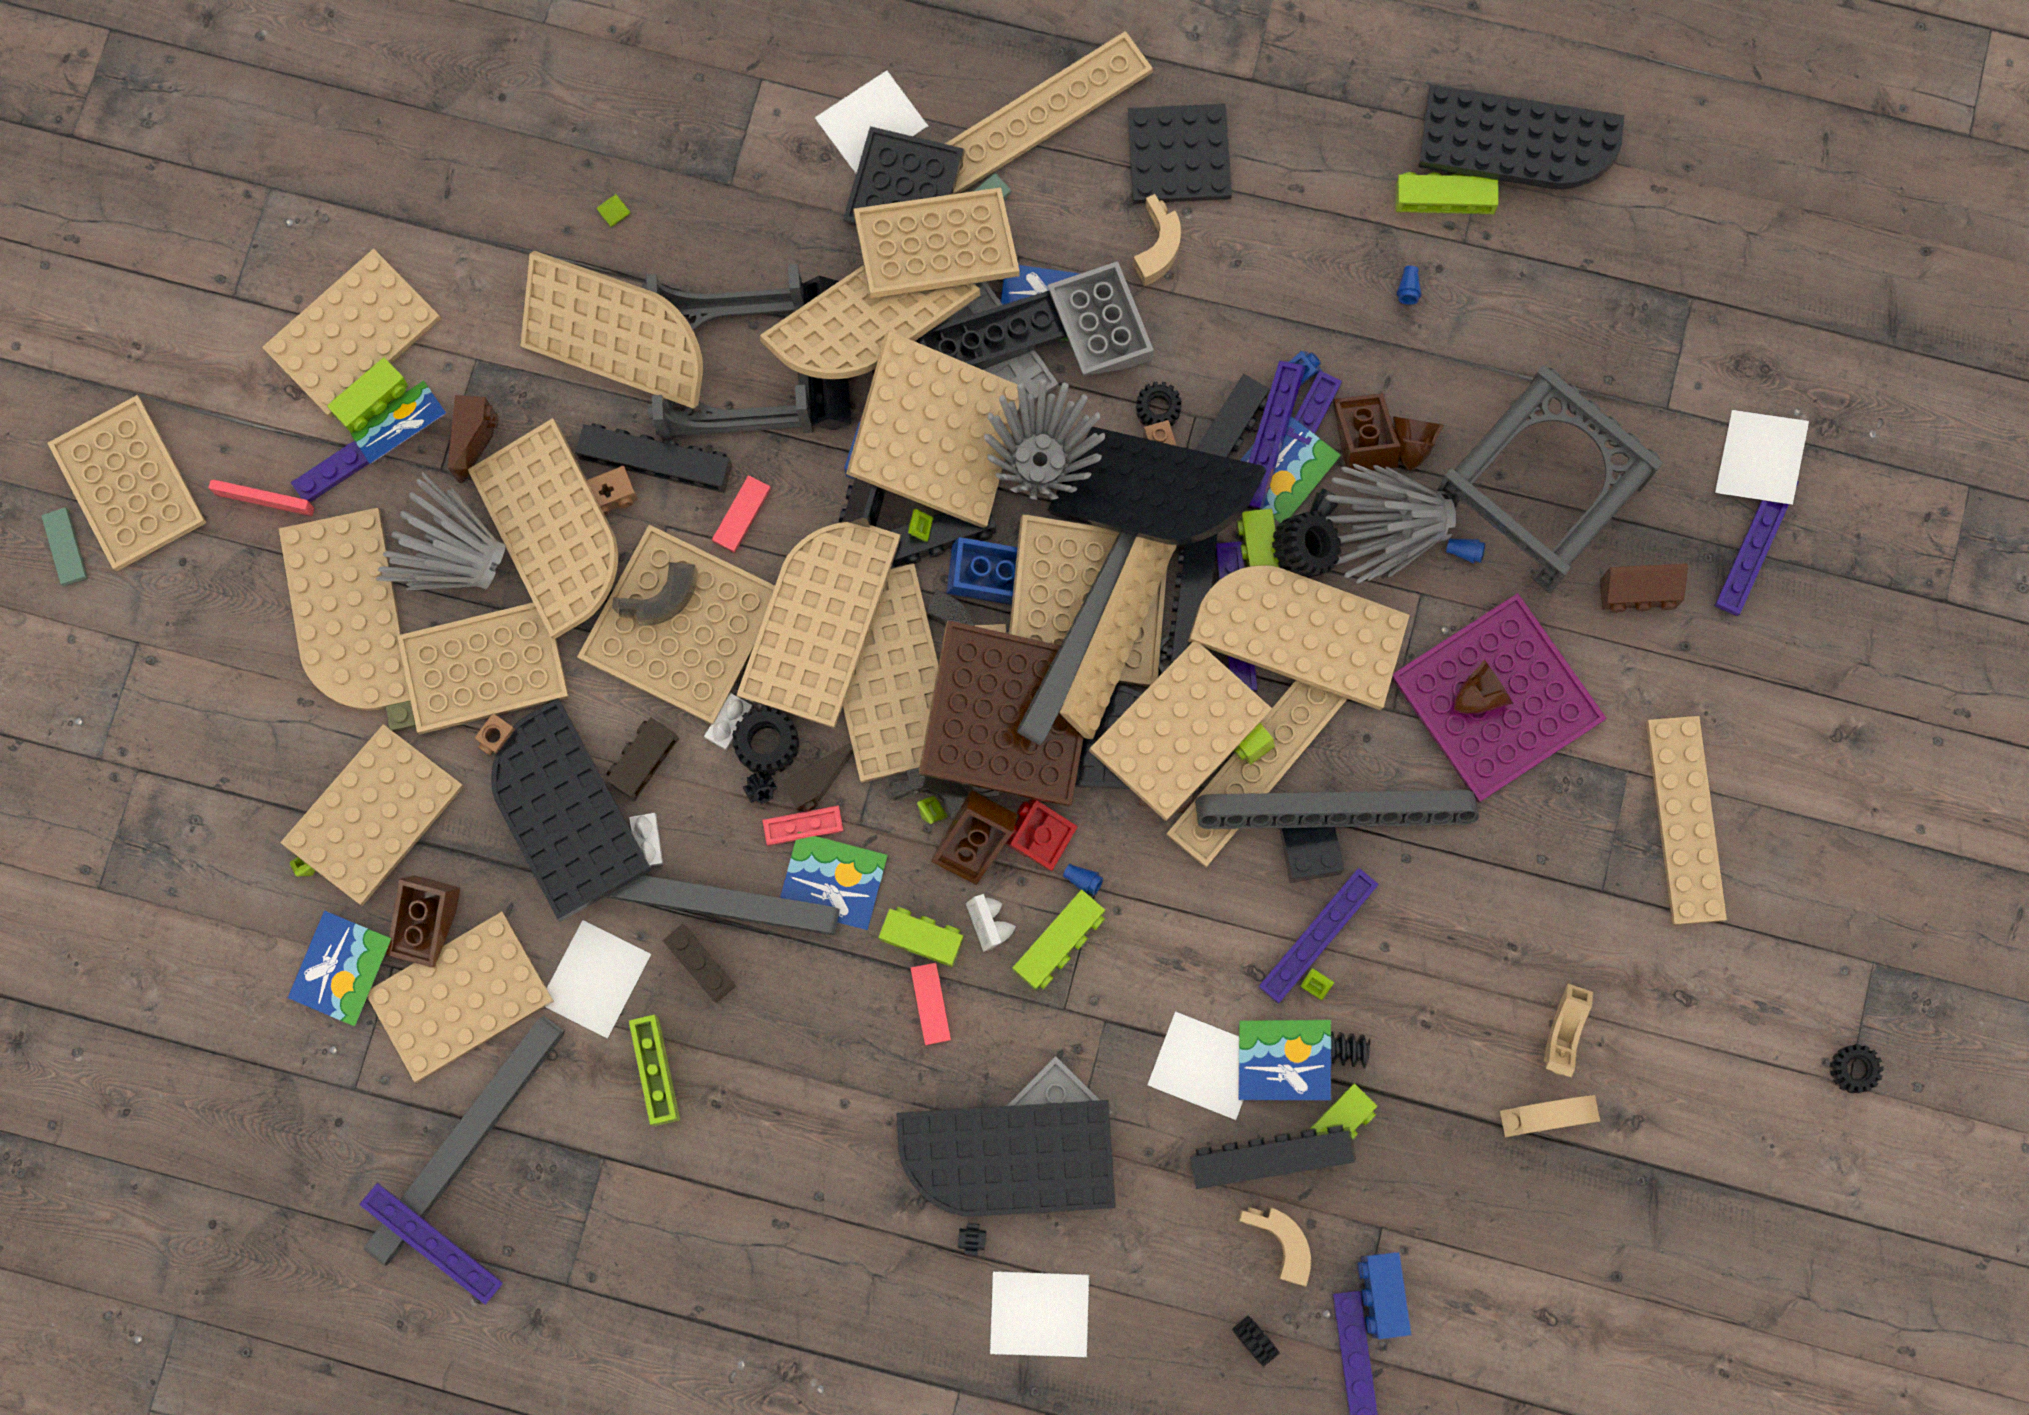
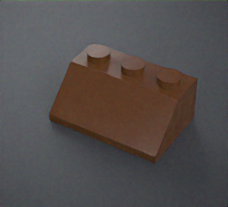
(1643, 587)

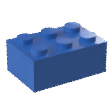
(982, 570)
(1384, 1295)

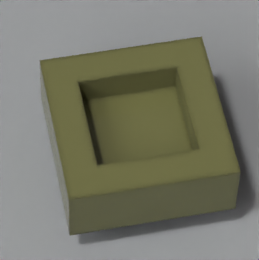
(400, 716)

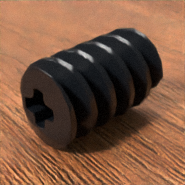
(1350, 1049)

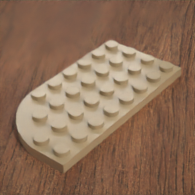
(845, 328)
(610, 329)
(550, 526)
(341, 611)
(819, 621)
(1303, 631)
(893, 682)

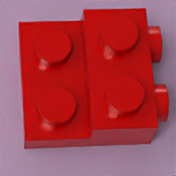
(1040, 834)

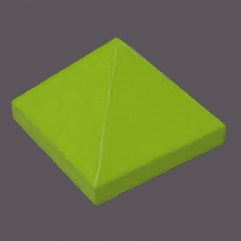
(613, 210)
(920, 525)
(931, 810)
(300, 868)
(1317, 984)

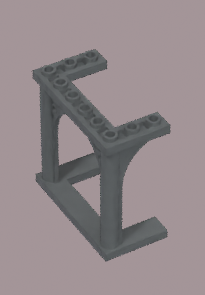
(672, 423)
(1636, 473)

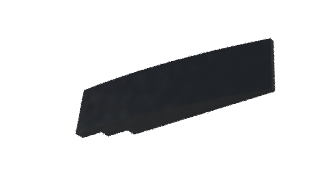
(998, 332)

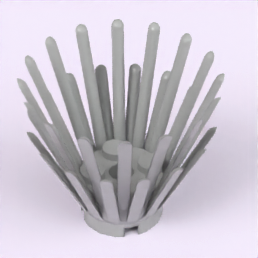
(1043, 441)
(1418, 517)
(452, 560)

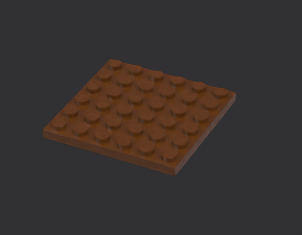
(975, 713)

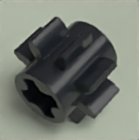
(760, 787)
(972, 1239)

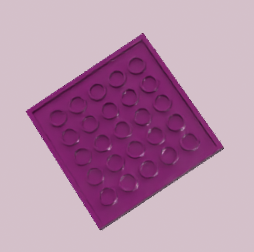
(1502, 743)

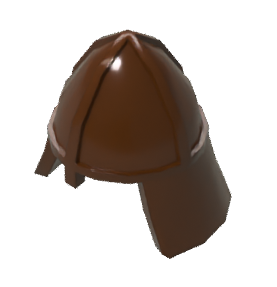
(1415, 440)
(1481, 692)

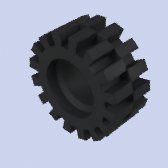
(1158, 391)
(1870, 1061)
(1255, 1341)

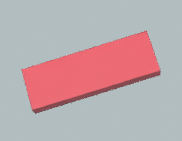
(741, 514)
(810, 823)
(930, 1004)

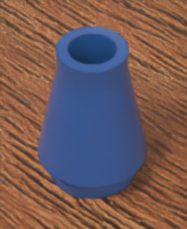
(1409, 287)
(1467, 549)
(1083, 879)

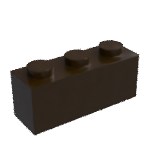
(641, 758)
(699, 963)

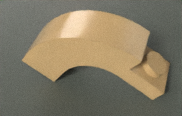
(1159, 259)
(1566, 1030)
(1550, 1115)
(1295, 1248)

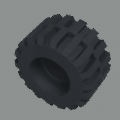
(1321, 542)
(750, 726)

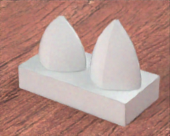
(722, 729)
(647, 836)
(989, 933)

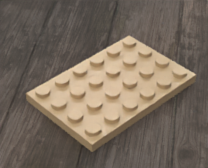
(936, 242)
(351, 329)
(126, 483)
(481, 668)
(1180, 730)
(372, 815)
(469, 997)

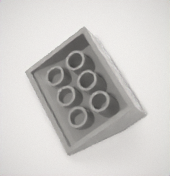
(1101, 320)

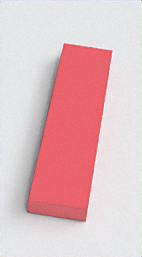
(261, 497)

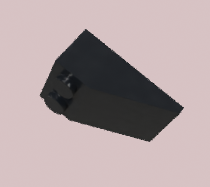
(863, 504)
(1311, 853)

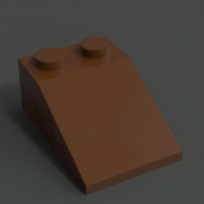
(1366, 432)
(470, 433)
(975, 837)
(421, 919)

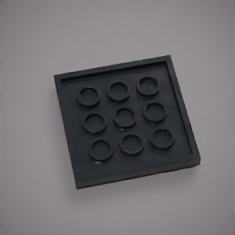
(1179, 153)
(902, 169)

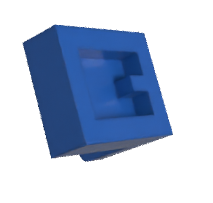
(1310, 362)

